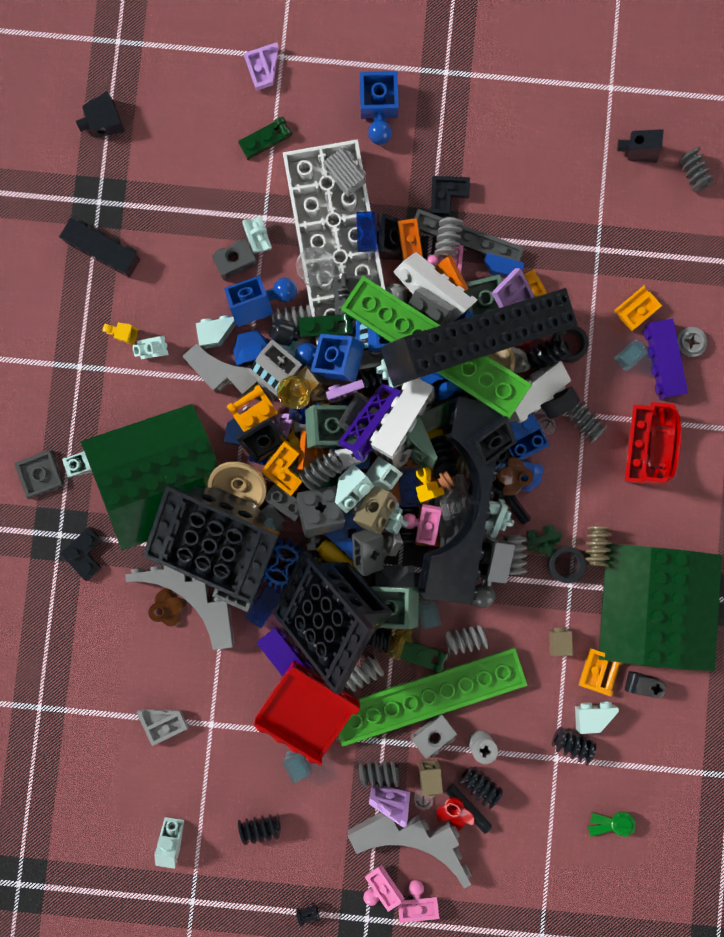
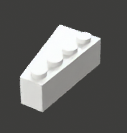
(418, 273)
(544, 385)
(402, 417)

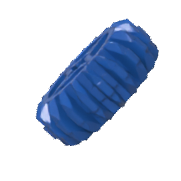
(286, 574)

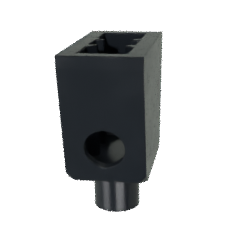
(101, 117)
(643, 145)

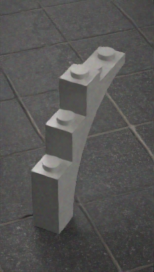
(218, 373)
(214, 613)
(438, 842)

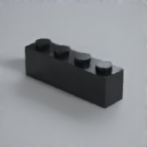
(100, 247)

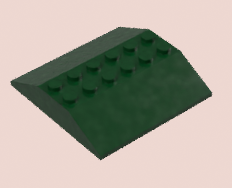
(140, 461)
(660, 607)

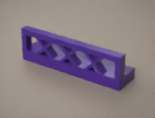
(363, 444)

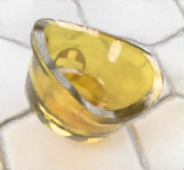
(294, 392)

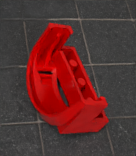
(664, 444)

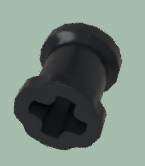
(307, 914)

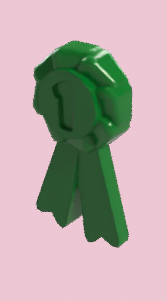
(621, 823)

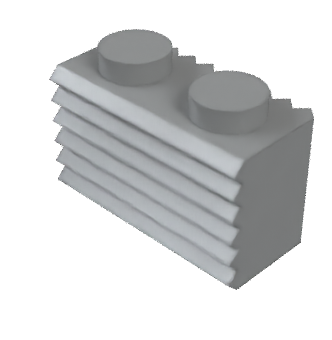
(344, 171)

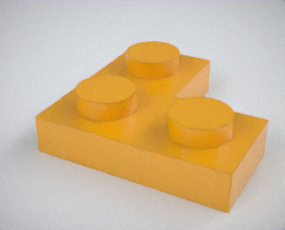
(279, 468)

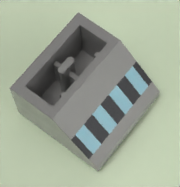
(274, 365)

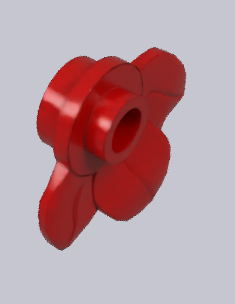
(455, 813)

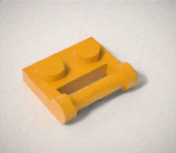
(255, 414)
(594, 671)

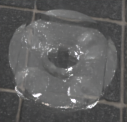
(323, 258)

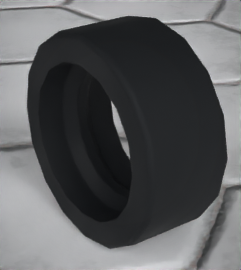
(581, 334)
(561, 403)
(580, 569)

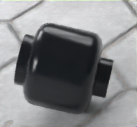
(283, 332)

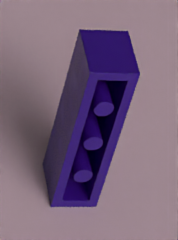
(665, 359)
(280, 651)

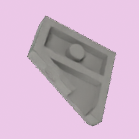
(161, 723)

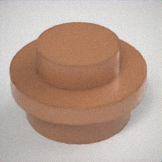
(446, 480)

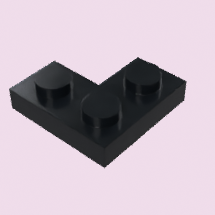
(445, 188)
(79, 556)

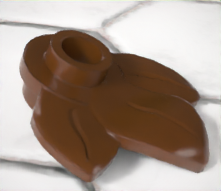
(512, 476)
(170, 608)

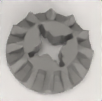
(698, 337)

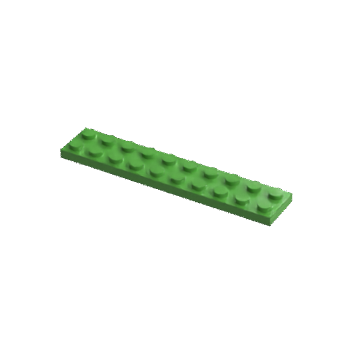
(395, 319)
(434, 695)

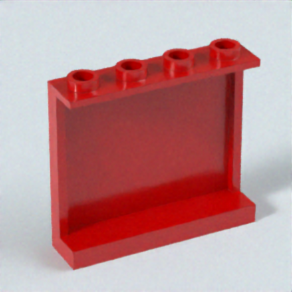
(305, 713)

